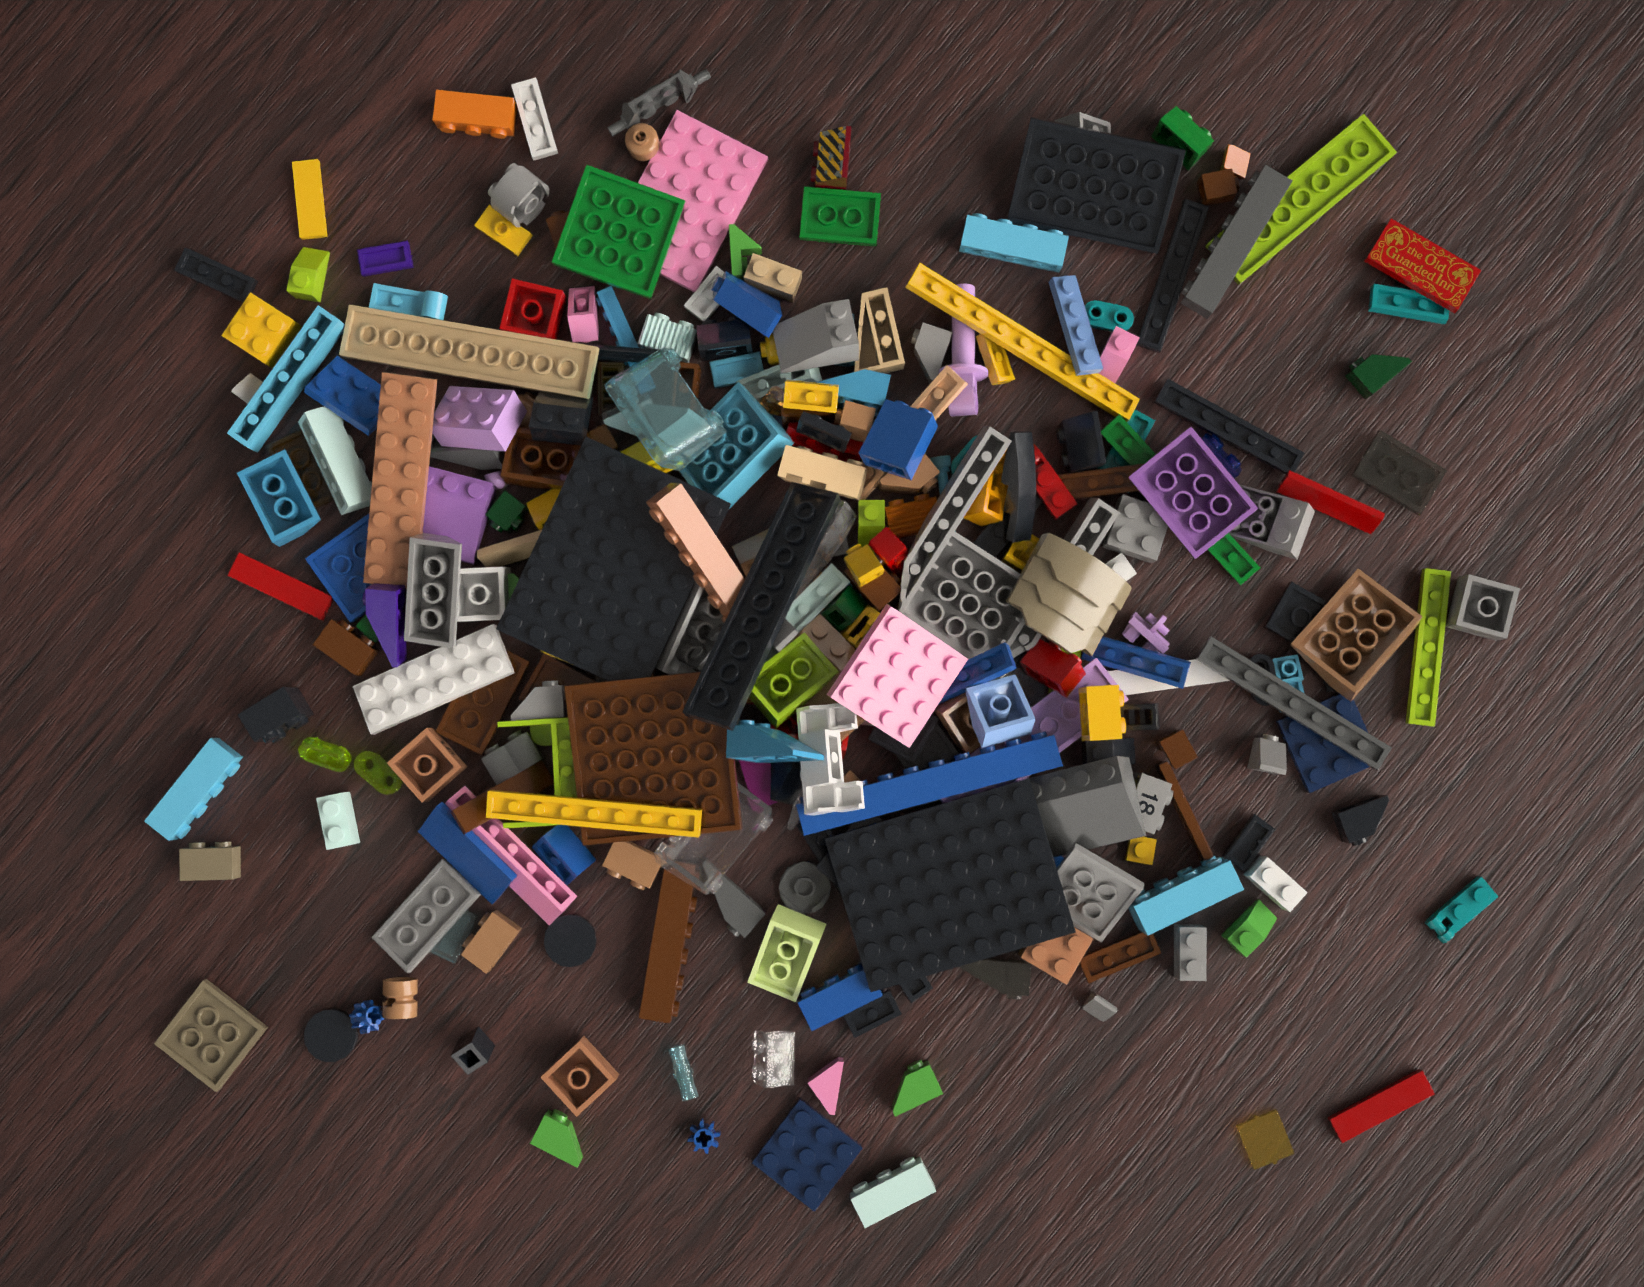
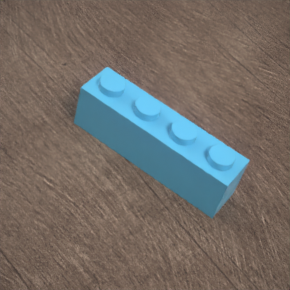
(1014, 243)
(193, 789)

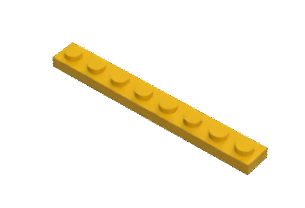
(594, 813)

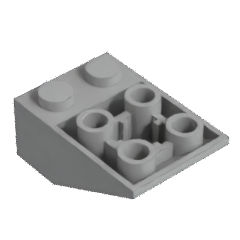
(1277, 524)

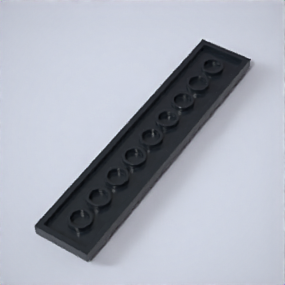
(761, 606)

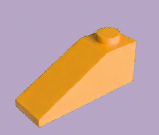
(991, 499)

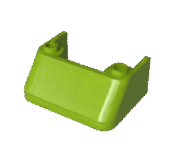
(554, 733)

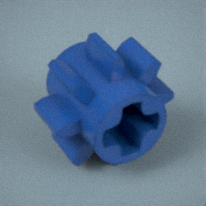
(366, 1017)
(699, 1141)

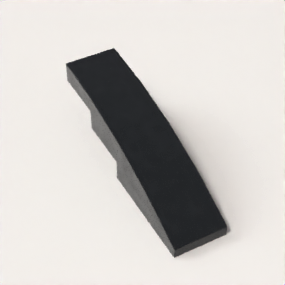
(1020, 476)

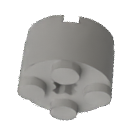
(518, 195)

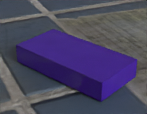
(385, 258)

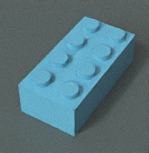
(1185, 894)

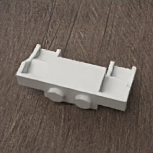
(824, 780)

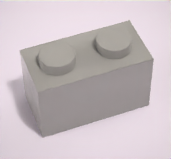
(1190, 952)

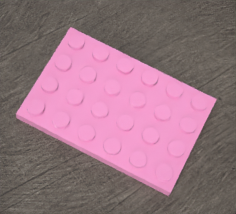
(713, 179)

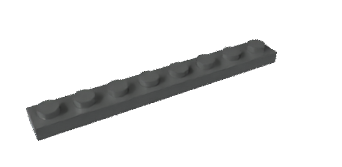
(1293, 703)

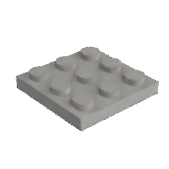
(1096, 891)

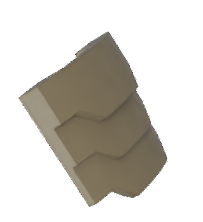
(1068, 594)

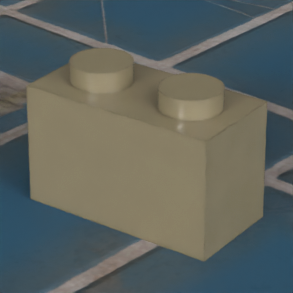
(210, 863)

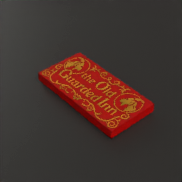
(1423, 266)

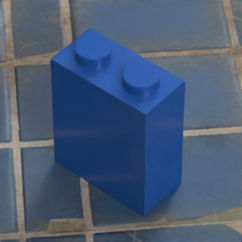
(898, 439)

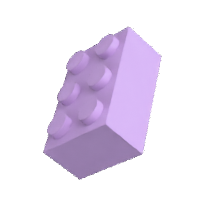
(477, 418)

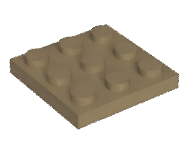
(211, 1035)

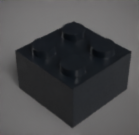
(276, 715)

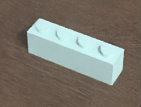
(337, 459)

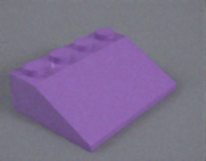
(1193, 492)
(458, 509)

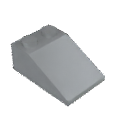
(817, 338)

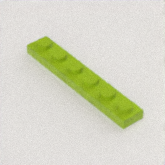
(1428, 647)

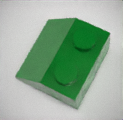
(1180, 131)

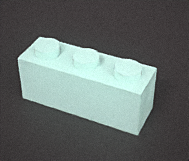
(892, 1191)

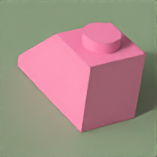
(583, 314)
(1117, 353)

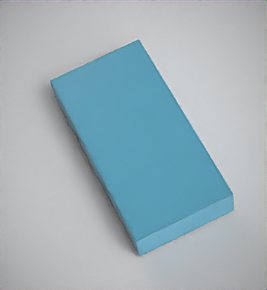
(730, 370)

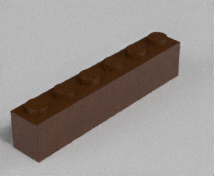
(668, 950)

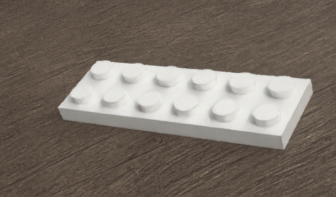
(433, 679)

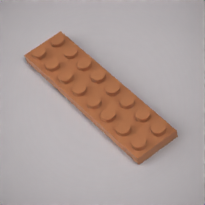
(399, 475)

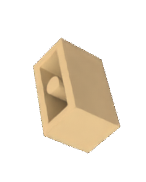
(773, 277)

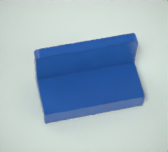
(563, 853)

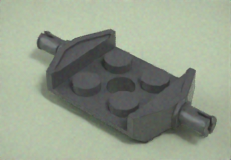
(657, 96)

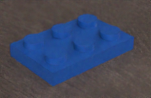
(347, 394)

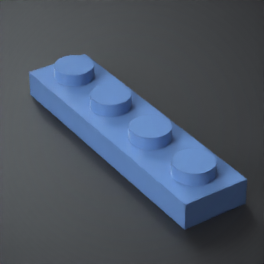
(1075, 325)

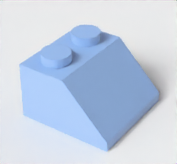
(999, 711)

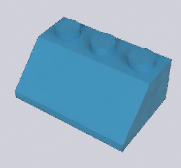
(279, 498)

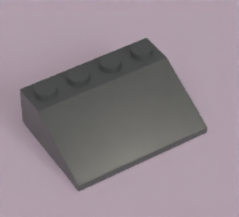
(1089, 805)

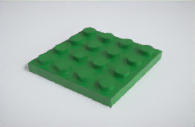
(618, 232)

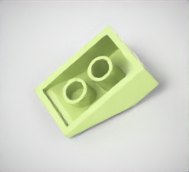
(786, 953)

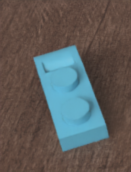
(410, 302)

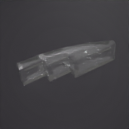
(831, 541)

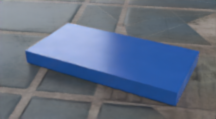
(467, 854)

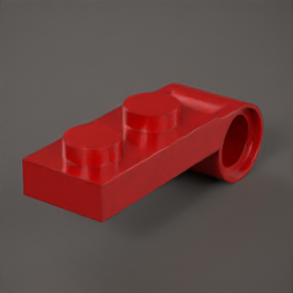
(1051, 488)

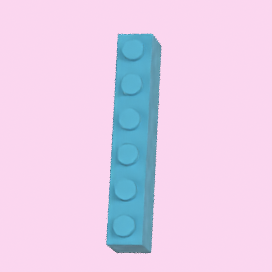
(287, 379)

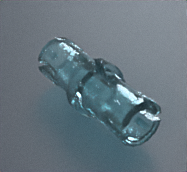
(683, 1072)

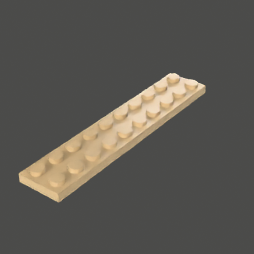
(469, 352)

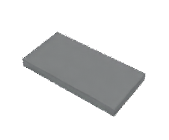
(426, 916)

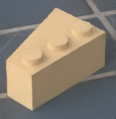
(878, 334)
(823, 471)

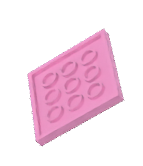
(897, 676)

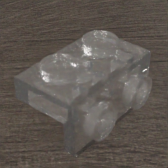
(773, 1058)

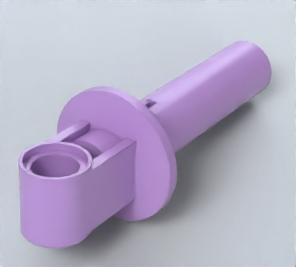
(964, 365)

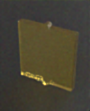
(1265, 1139)

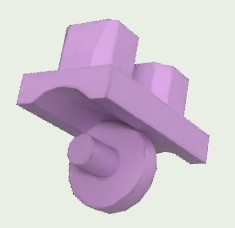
(1139, 626)

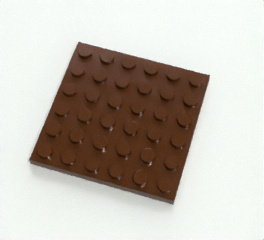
(642, 749)

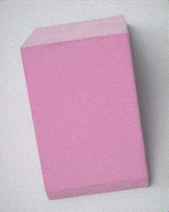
(826, 1084)

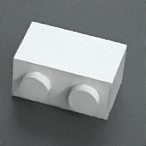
(1275, 883)

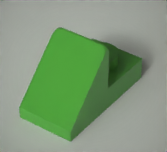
(741, 246)

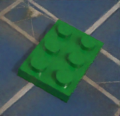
(840, 216)

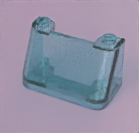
(664, 410)

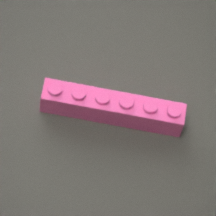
(534, 880)

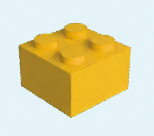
(261, 330)
(1101, 712)

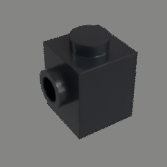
(473, 1050)

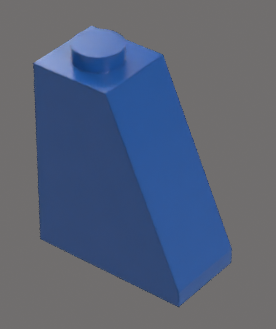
(747, 303)

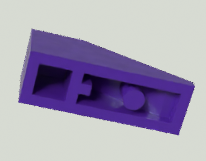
(386, 614)

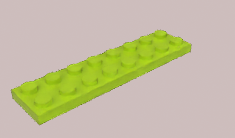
(1318, 187)

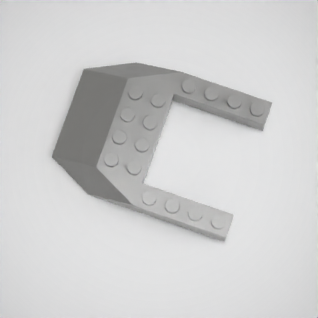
(959, 587)

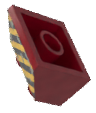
(833, 158)

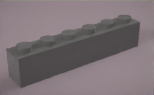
(1236, 241)

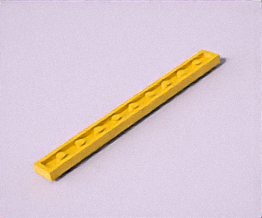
(1020, 341)

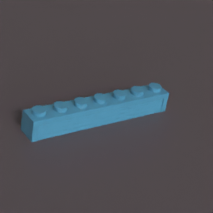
(616, 317)

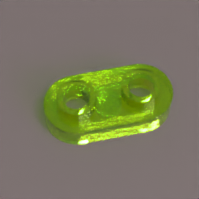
(325, 754)
(378, 774)

